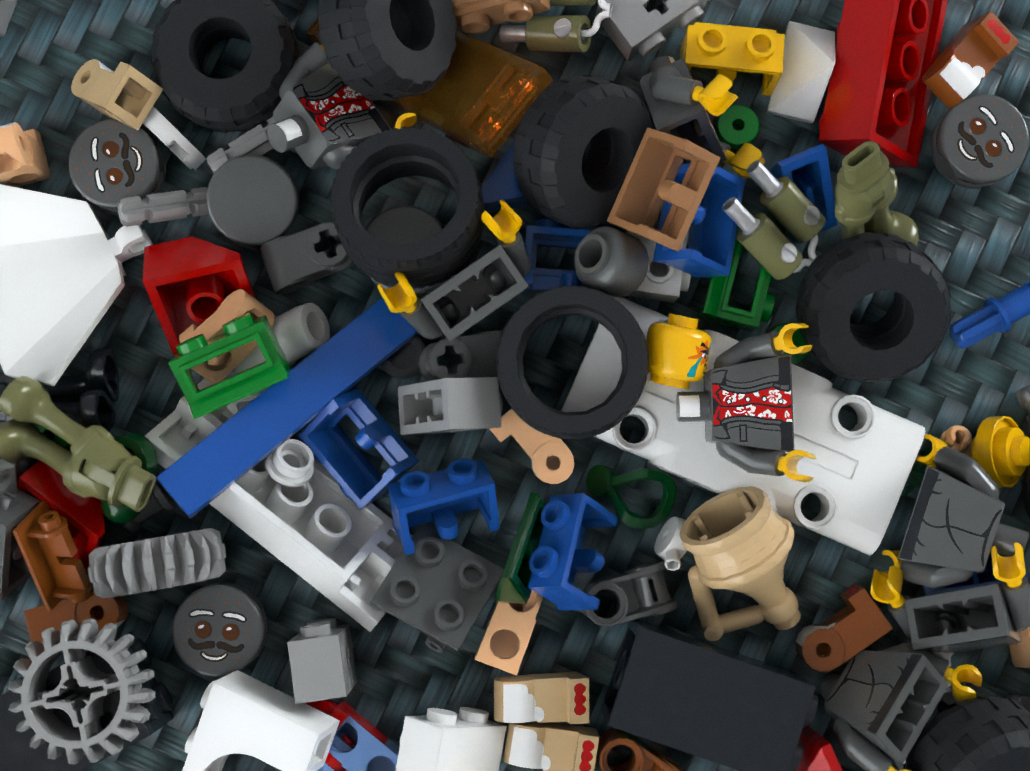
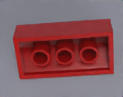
(878, 77)

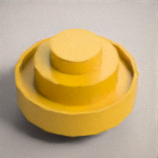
(1001, 450)

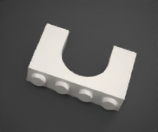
(260, 722)

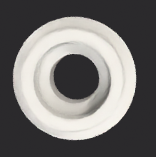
(291, 463)

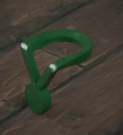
(603, 482)

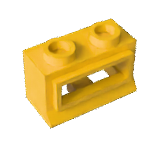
(734, 50)

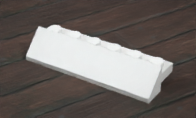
(305, 527)

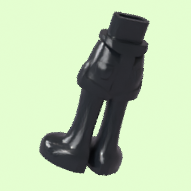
(94, 387)

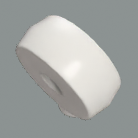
(669, 543)

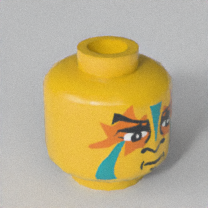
(677, 351)

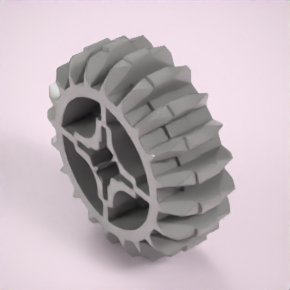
(157, 563)
(83, 710)

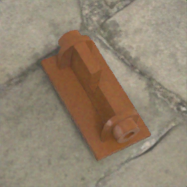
(47, 552)

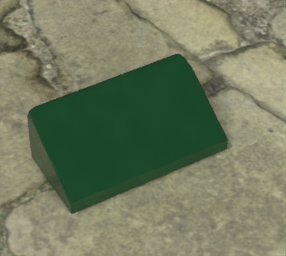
(517, 574)

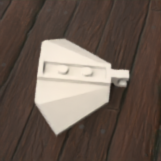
(55, 279)

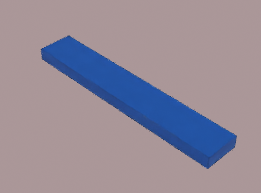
(285, 408)

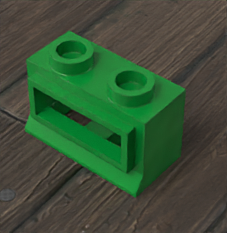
(718, 294)
(237, 333)

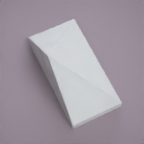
(806, 72)

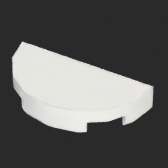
(173, 139)

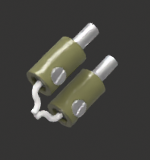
(558, 32)
(791, 210)

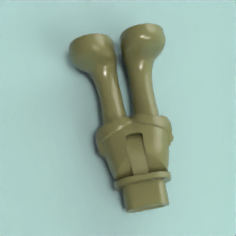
(864, 195)
(96, 461)

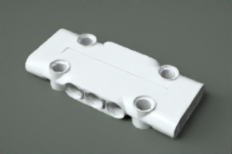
(854, 471)

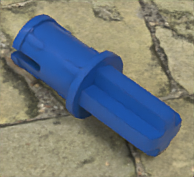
(992, 317)

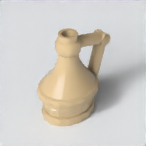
(741, 549)

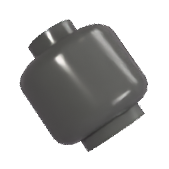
(611, 261)

